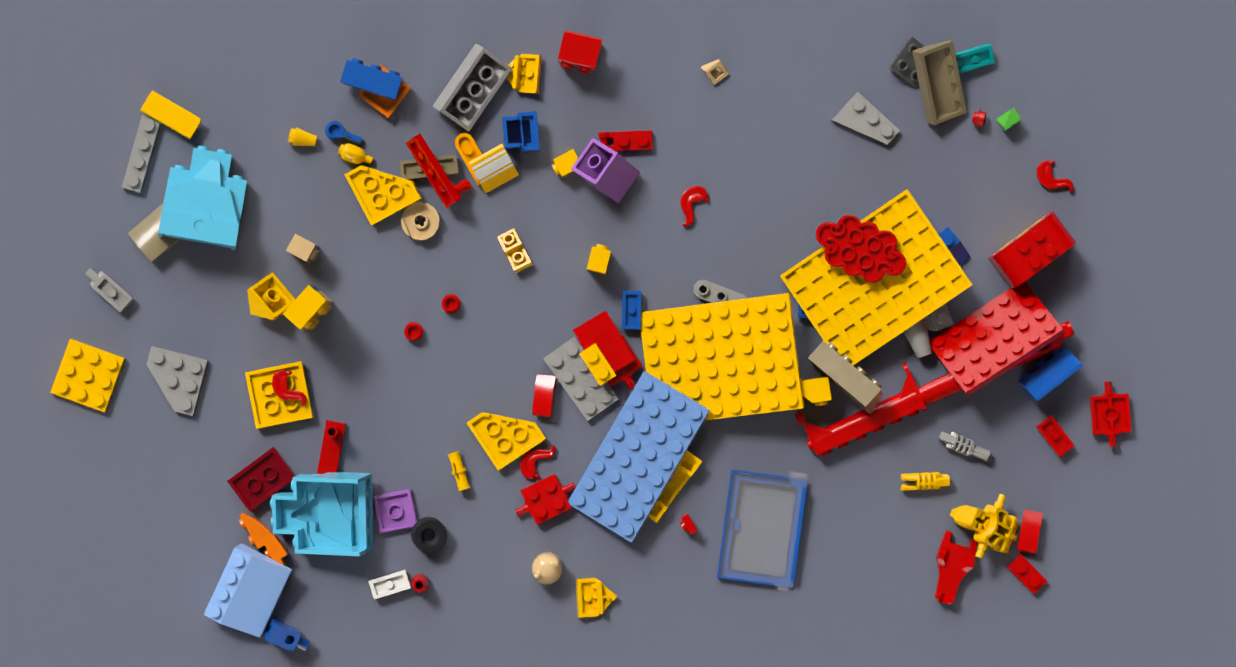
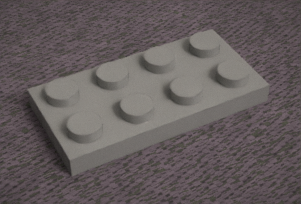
(578, 379)

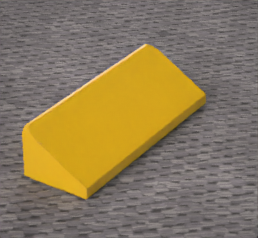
(171, 115)

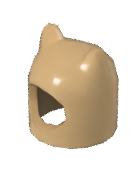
(547, 568)

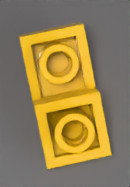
(514, 250)

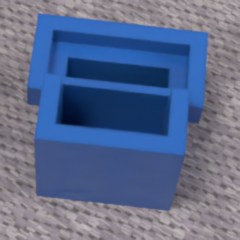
(521, 132)

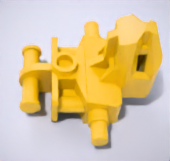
(991, 526)

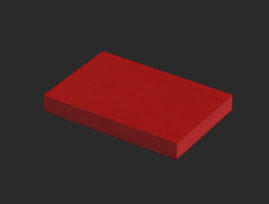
(607, 337)

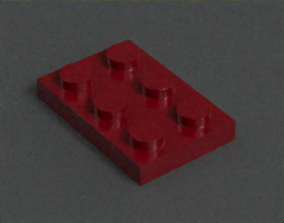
(261, 479)

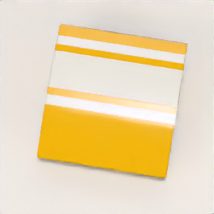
(493, 168)

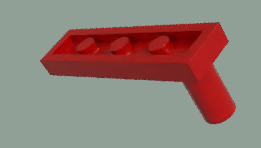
(437, 177)
(331, 447)

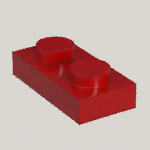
(1055, 435)
(1026, 573)

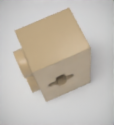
(303, 248)

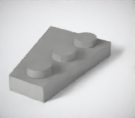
(866, 119)

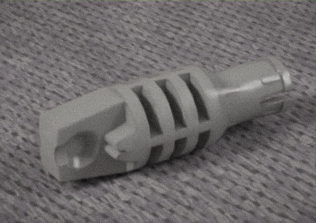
(963, 445)

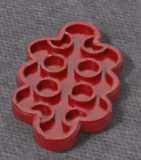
(861, 248)

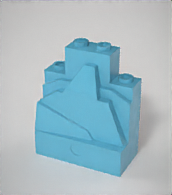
(203, 201)
(327, 513)

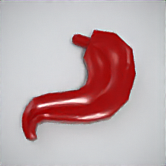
(1045, 177)
(690, 196)
(280, 387)
(528, 461)

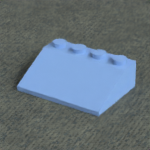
(247, 591)

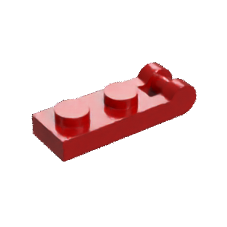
(628, 140)

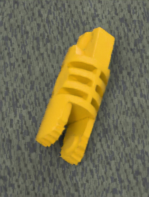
(924, 481)

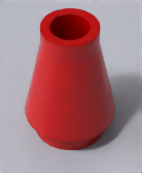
(422, 578)

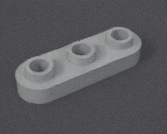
(713, 290)

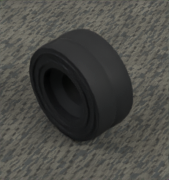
(436, 542)

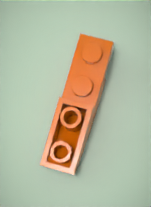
(263, 535)

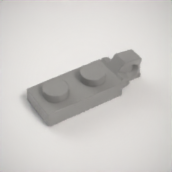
(109, 290)

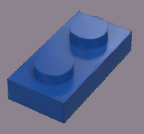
(631, 309)

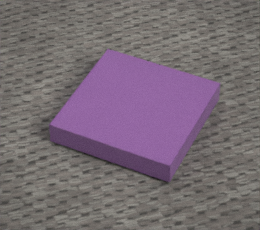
(395, 510)

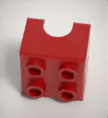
(579, 52)

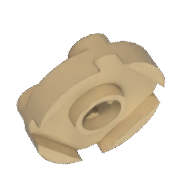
(410, 216)

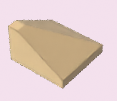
(715, 71)

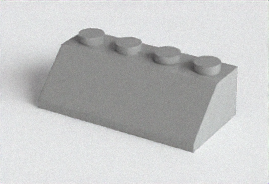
(472, 87)

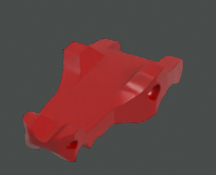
(953, 564)

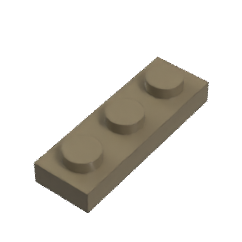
(411, 170)

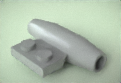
(918, 333)

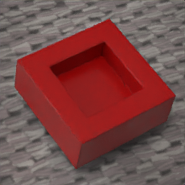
(687, 524)

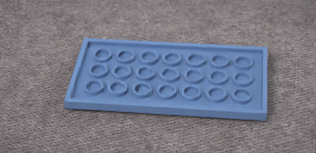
(638, 456)

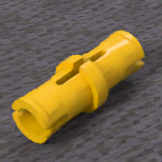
(458, 471)

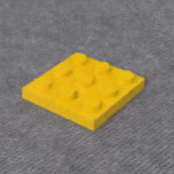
(87, 375)
(267, 406)

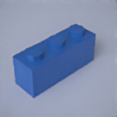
(372, 79)

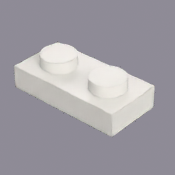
(389, 584)

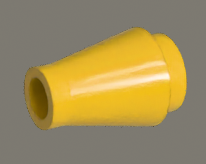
(301, 138)

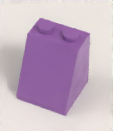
(605, 170)

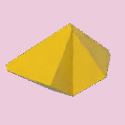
(269, 298)

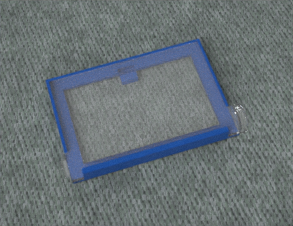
(762, 528)

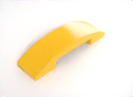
(683, 472)

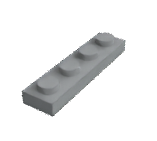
(141, 154)

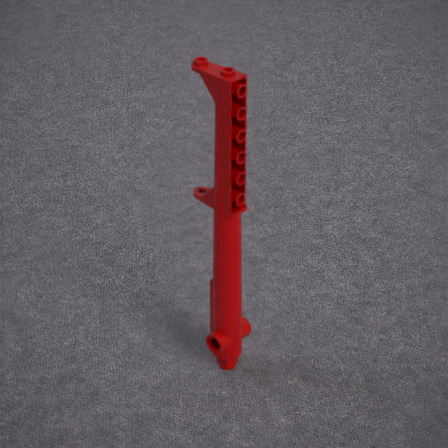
(893, 408)

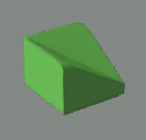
(1008, 119)

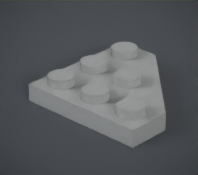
(178, 377)

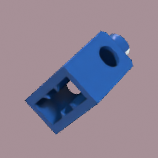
(278, 631)

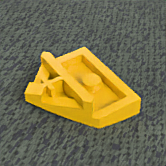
(525, 73)
(592, 597)

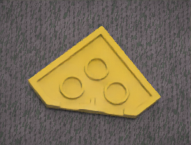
(381, 192)
(504, 436)

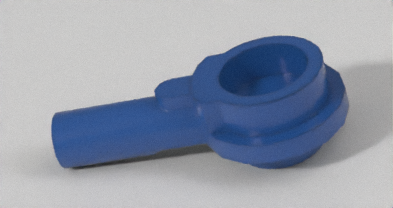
(334, 130)

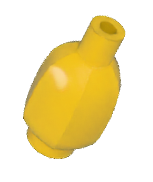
(353, 154)

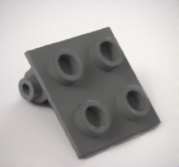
(904, 62)

